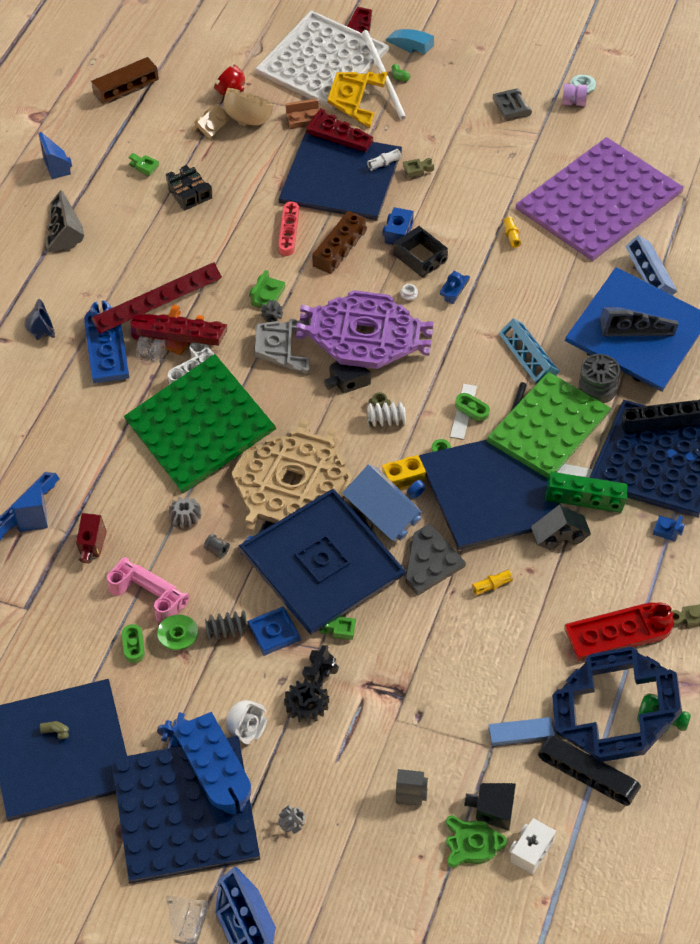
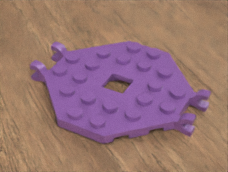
(393, 336)

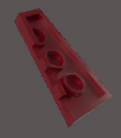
(331, 129)

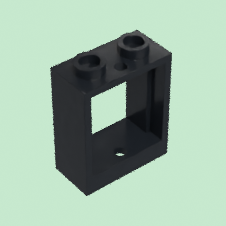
(411, 240)

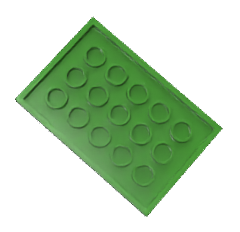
(548, 425)

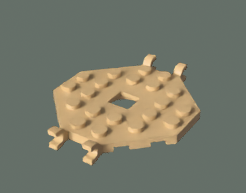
(263, 466)

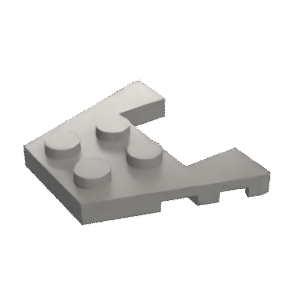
(274, 344)

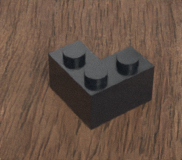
(559, 526)

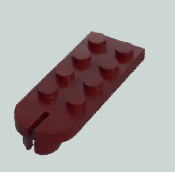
(177, 329)

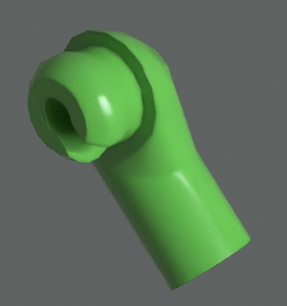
(398, 74)

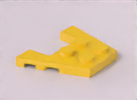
(348, 92)

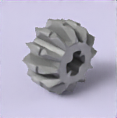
(184, 512)

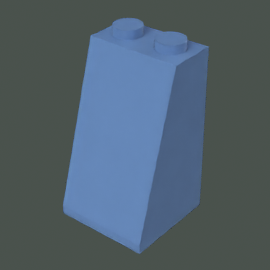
(383, 503)

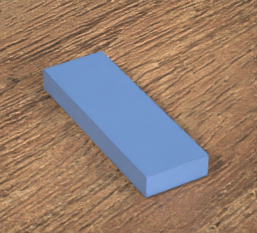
(521, 731)

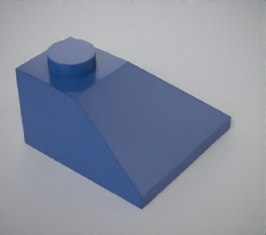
(54, 158)

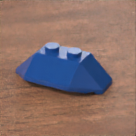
(243, 910)

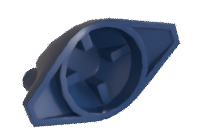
(39, 322)

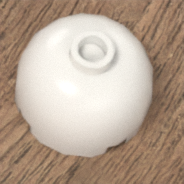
(246, 720)

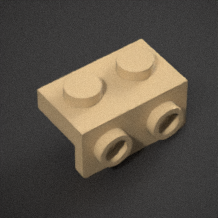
(212, 122)

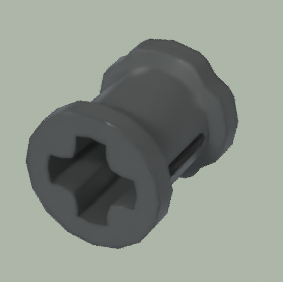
(216, 545)

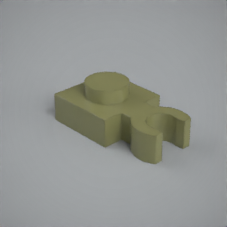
(417, 168)
(690, 616)

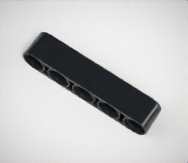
(661, 416)
(589, 770)

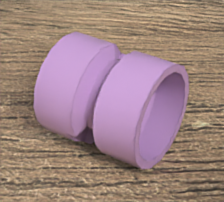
(574, 94)

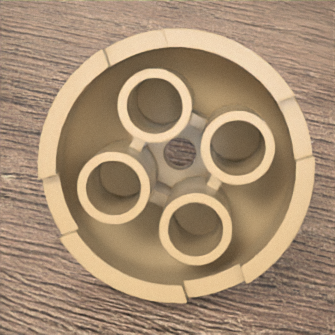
(247, 107)

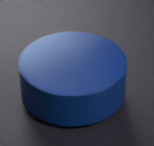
(416, 489)

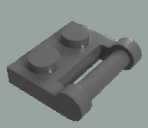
(507, 106)

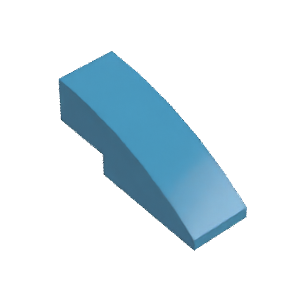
(411, 40)

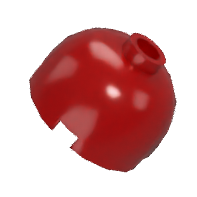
(230, 78)

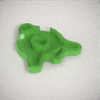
(472, 842)

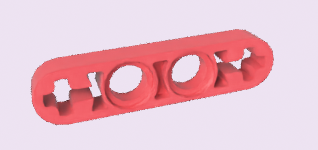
(288, 228)

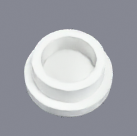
(409, 292)

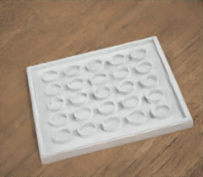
(313, 55)

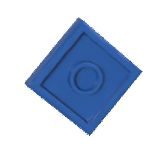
(273, 631)

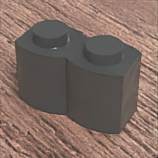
(411, 787)

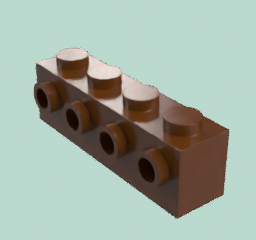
(125, 80)
(339, 242)

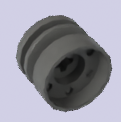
(599, 377)

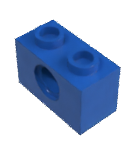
(398, 224)

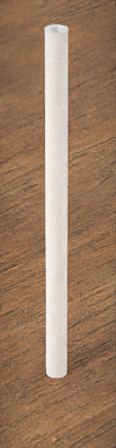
(389, 87)

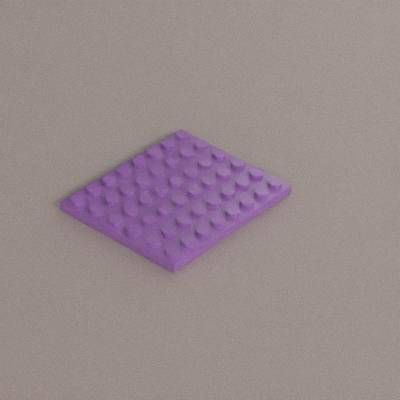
(599, 198)

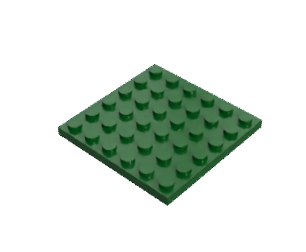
(199, 423)

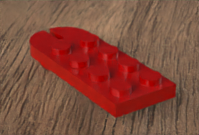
(620, 629)

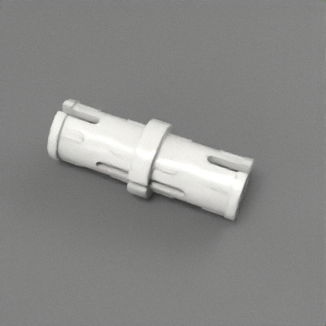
(384, 159)

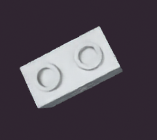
(540, 839)

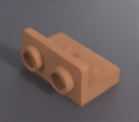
(301, 112)

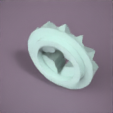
(582, 80)

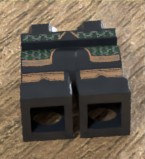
(188, 185)

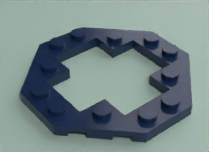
(651, 724)

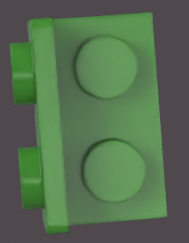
(266, 290)

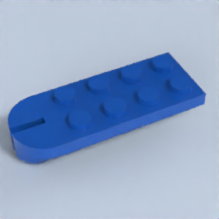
(105, 350)
(214, 762)

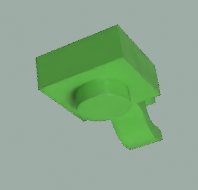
(145, 164)
(341, 628)

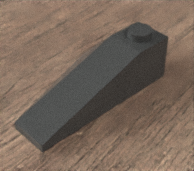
(64, 225)
(627, 322)

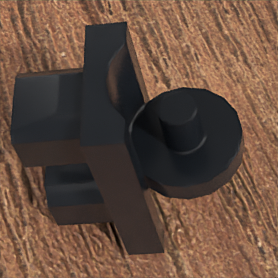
(322, 667)

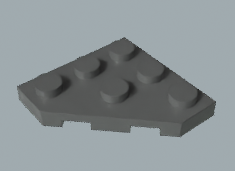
(431, 560)

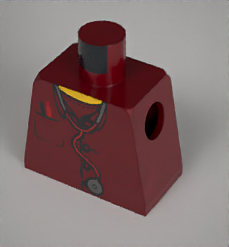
(90, 536)

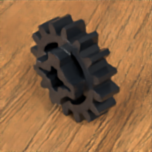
(305, 699)

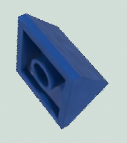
(31, 510)

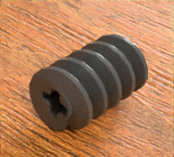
(226, 625)

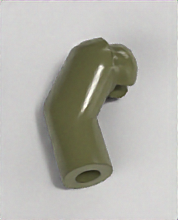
(55, 726)

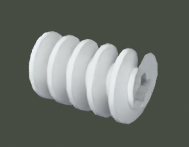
(386, 414)

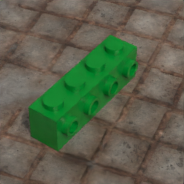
(586, 492)

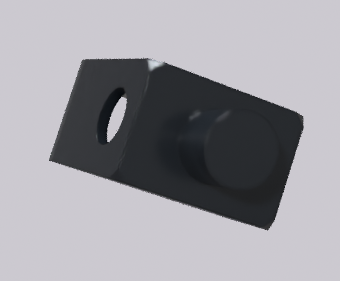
(347, 377)
(493, 803)

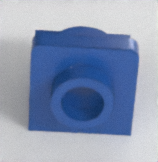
(668, 528)

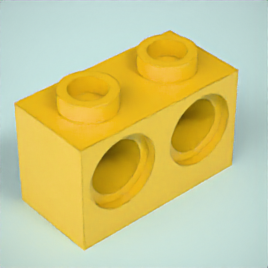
(405, 472)

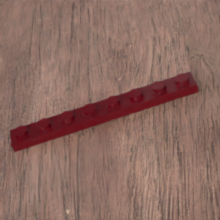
(156, 298)

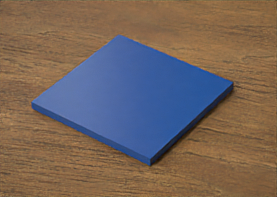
(642, 357)

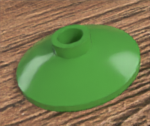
(174, 626)

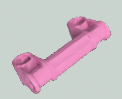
(126, 573)

